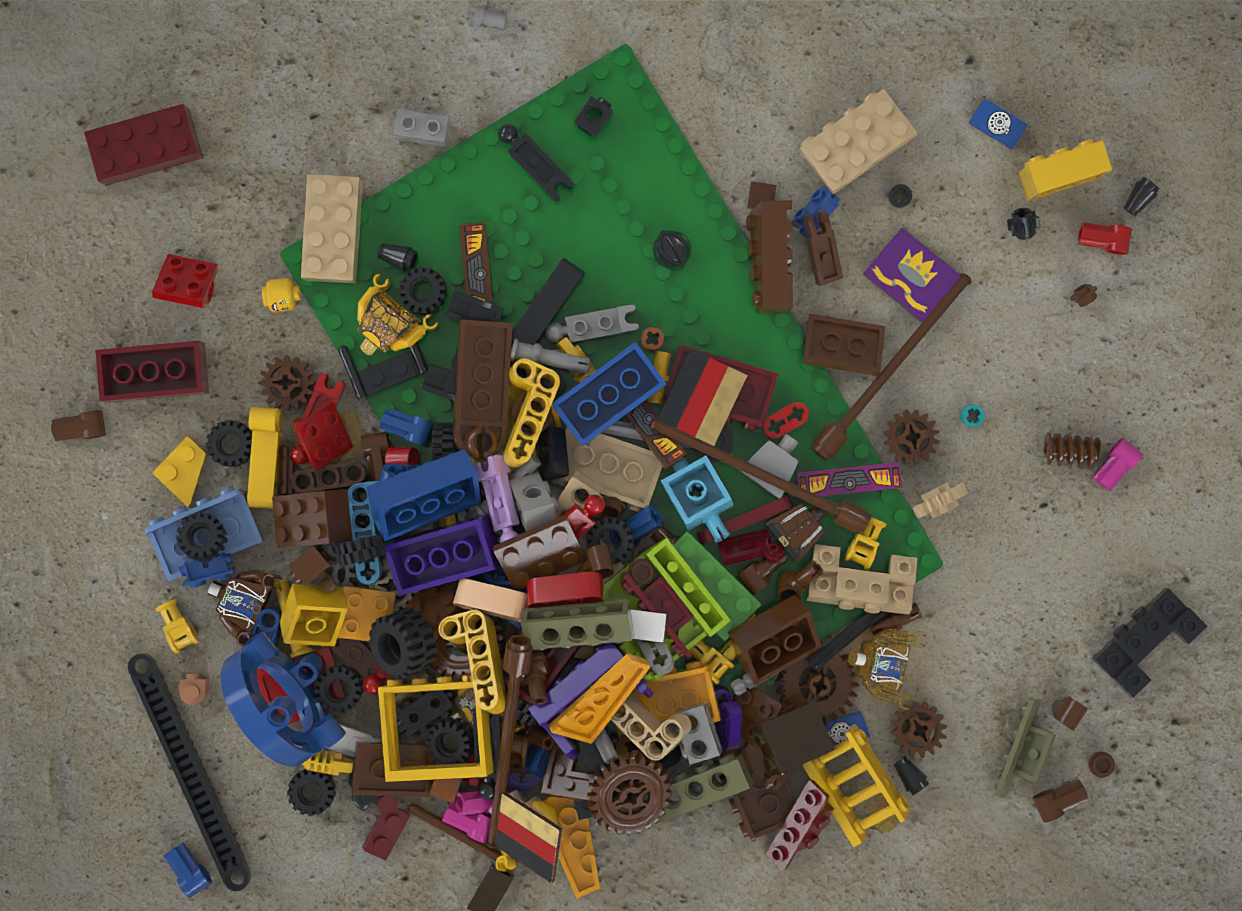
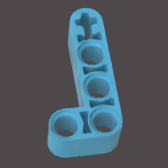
(356, 509)

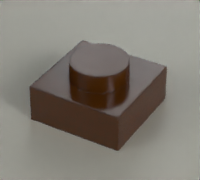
(760, 192)

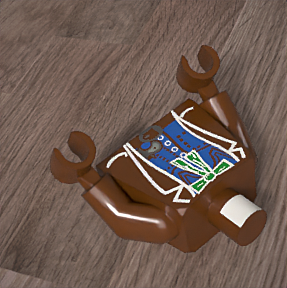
(243, 601)

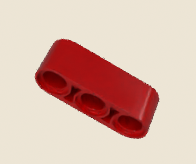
(565, 589)

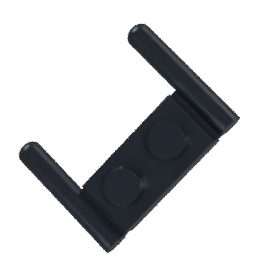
(384, 373)

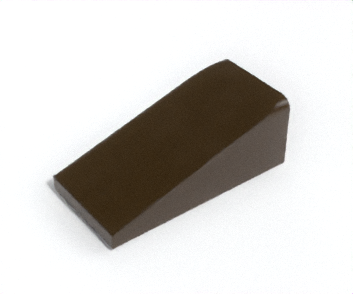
(490, 890)

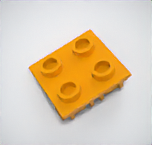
(363, 610)

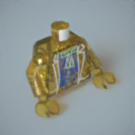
(883, 664)

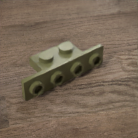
(1028, 751)

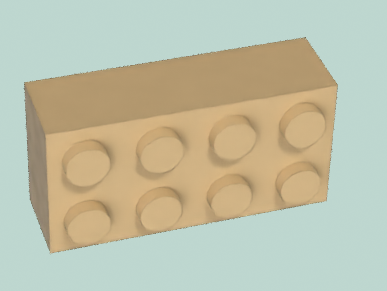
(331, 228)

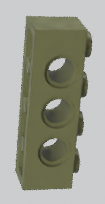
(588, 616)
(737, 781)

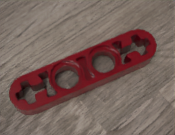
(749, 518)

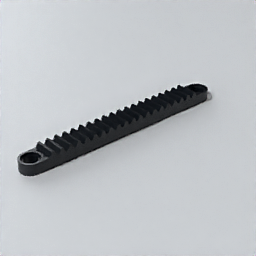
(189, 771)

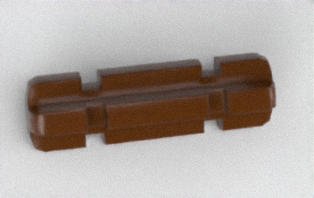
(286, 470)

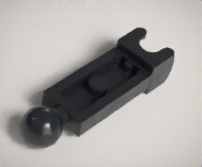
(534, 161)
(487, 788)

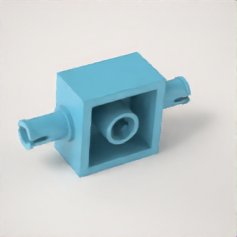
(702, 509)

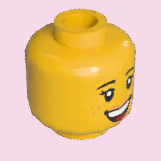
(280, 295)

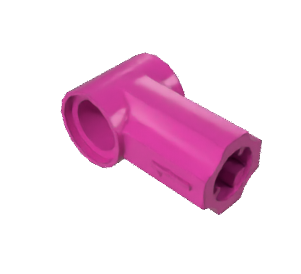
(1121, 459)
(472, 803)
(475, 825)

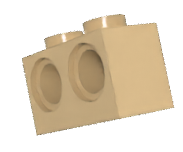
(570, 496)

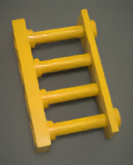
(852, 826)

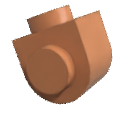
(193, 688)

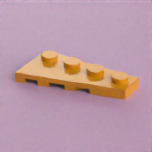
(599, 703)
(576, 847)

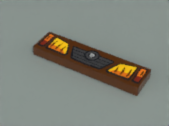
(476, 261)
(665, 448)

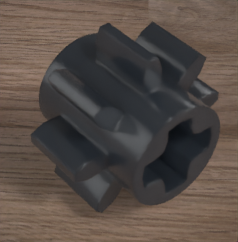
(1023, 223)

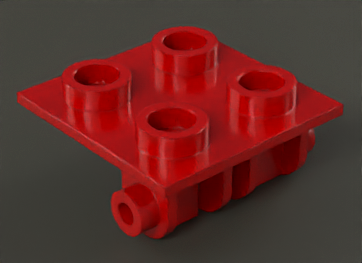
(322, 436)

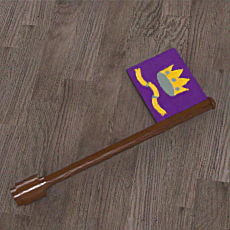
(923, 288)

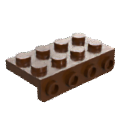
(759, 807)

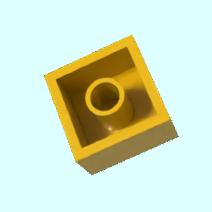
(313, 615)

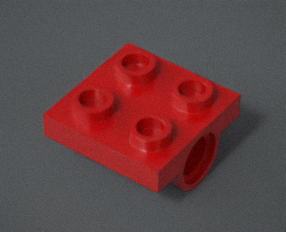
(185, 281)

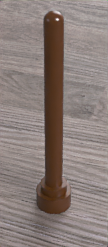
(455, 832)

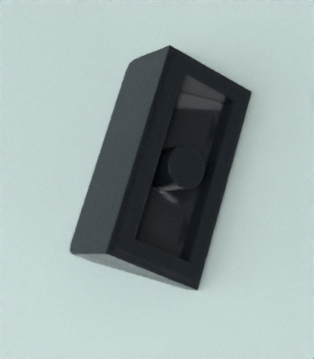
(552, 453)

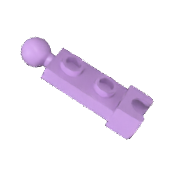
(498, 495)

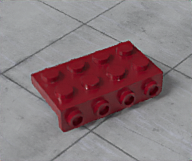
(753, 397)

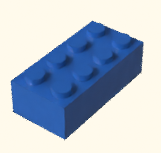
(609, 394)
(424, 494)

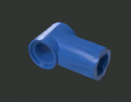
(412, 428)
(641, 525)
(190, 874)

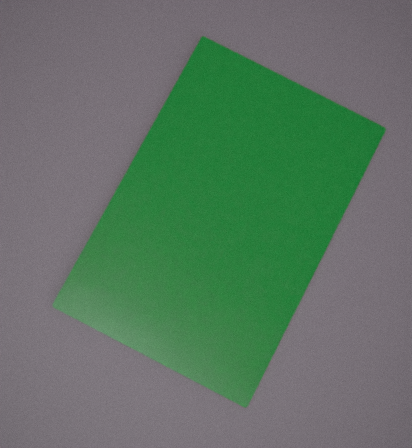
(625, 192)

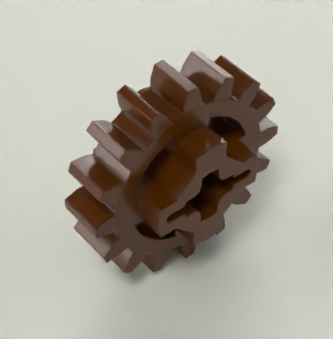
(287, 371)
(908, 424)
(929, 723)

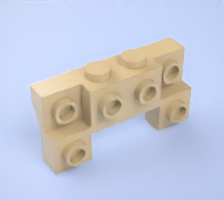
(863, 588)

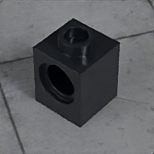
(589, 127)

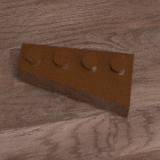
(771, 256)

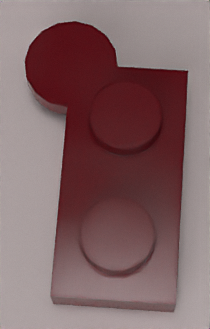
(750, 547)
(386, 828)

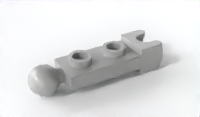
(593, 325)

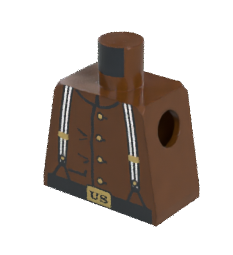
(797, 529)

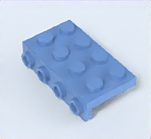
(229, 509)

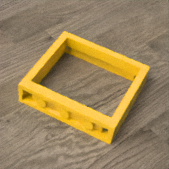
(390, 741)

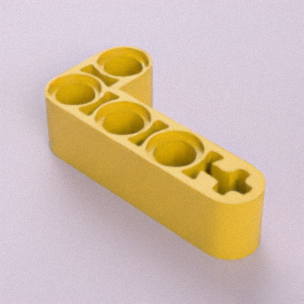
(527, 415)
(264, 459)
(479, 663)

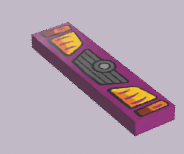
(851, 479)

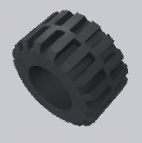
(402, 643)

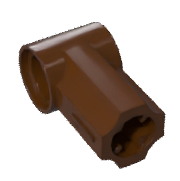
(85, 426)
(374, 449)
(598, 561)
(1068, 712)
(1053, 802)

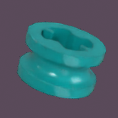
(964, 414)

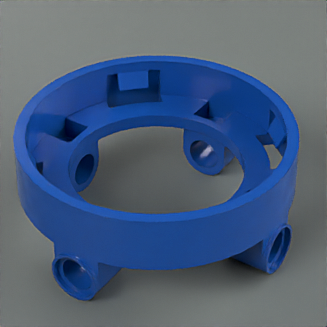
(262, 721)

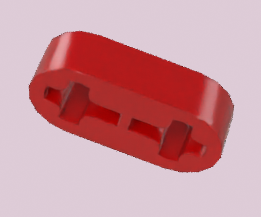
(788, 426)

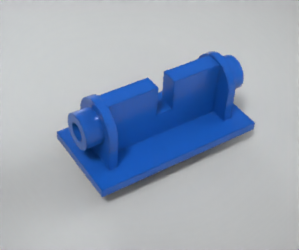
(820, 200)
(217, 569)

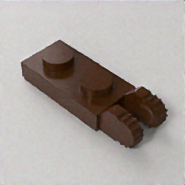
(823, 249)

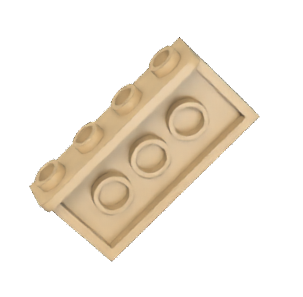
(857, 140)
(617, 466)

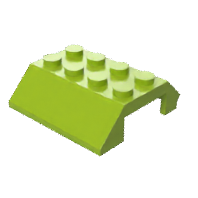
(671, 566)

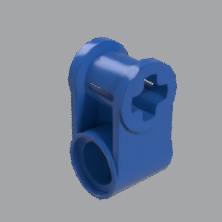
(272, 632)

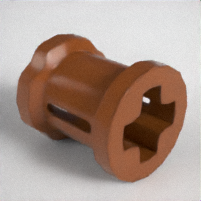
(653, 331)

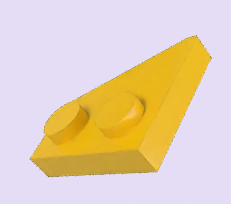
(182, 470)

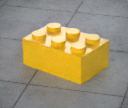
(1064, 169)

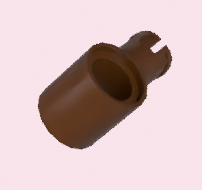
(757, 574)
(793, 583)
(536, 678)
(537, 736)

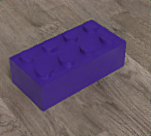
(442, 554)

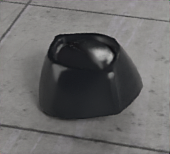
(672, 249)

